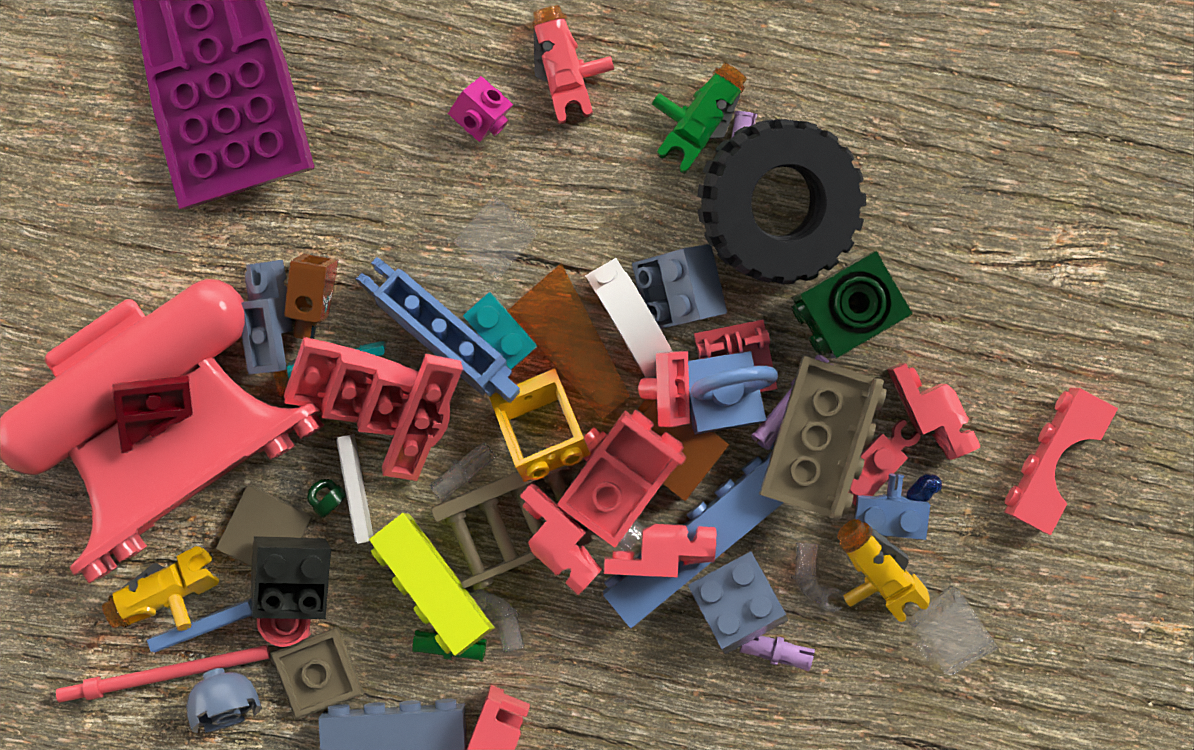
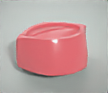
(283, 631)

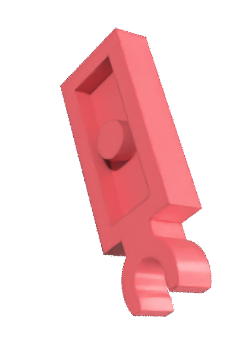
(880, 459)

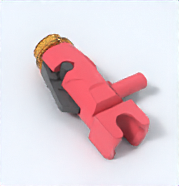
(558, 63)

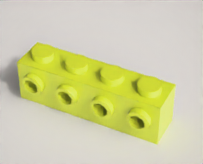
(431, 584)

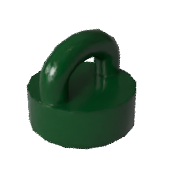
(330, 501)

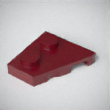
(150, 407)

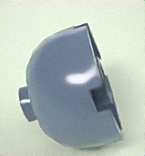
(221, 700)

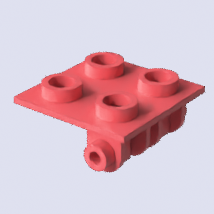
(737, 339)

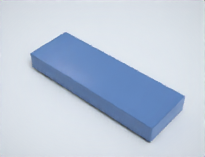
(201, 625)

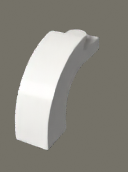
(629, 315)

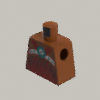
(313, 278)

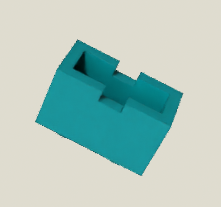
(500, 330)

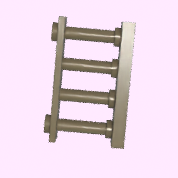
(486, 499)

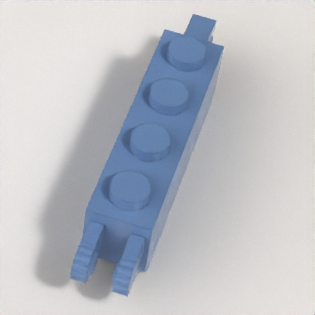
(440, 330)

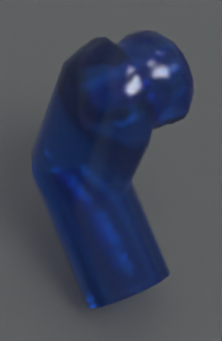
(924, 488)

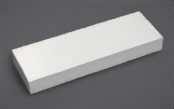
(354, 488)

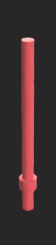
(96, 687)

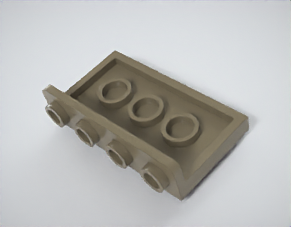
(823, 438)

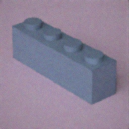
(394, 728)

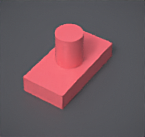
(669, 388)

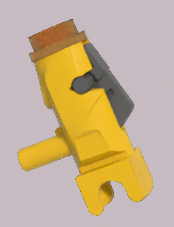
(883, 567)
(161, 588)

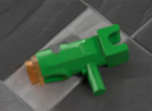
(704, 118)

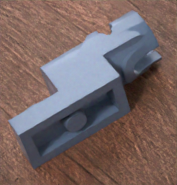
(265, 317)

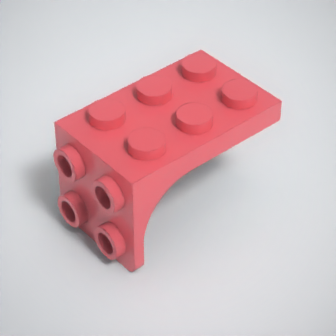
(621, 477)

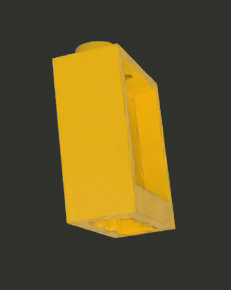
(533, 395)

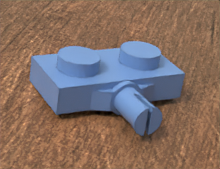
(894, 514)

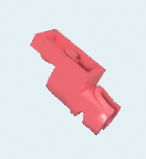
(934, 410)
(557, 539)
(662, 549)

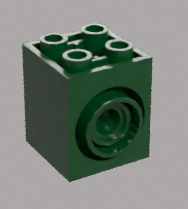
(827, 311)

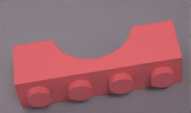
(1036, 497)

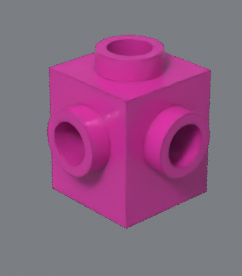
(481, 109)

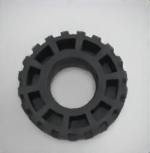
(831, 211)

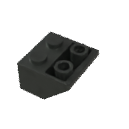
(290, 577)

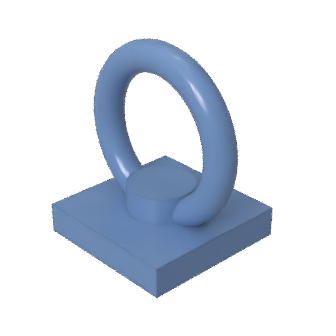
(727, 392)

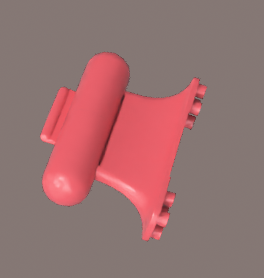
(79, 419)

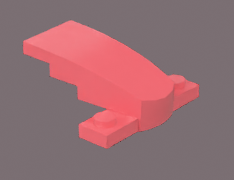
(378, 397)

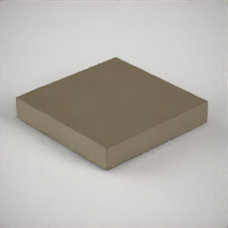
(263, 516)
(317, 673)

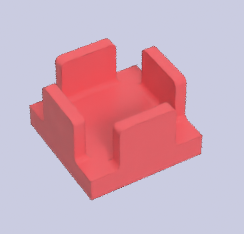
(498, 722)

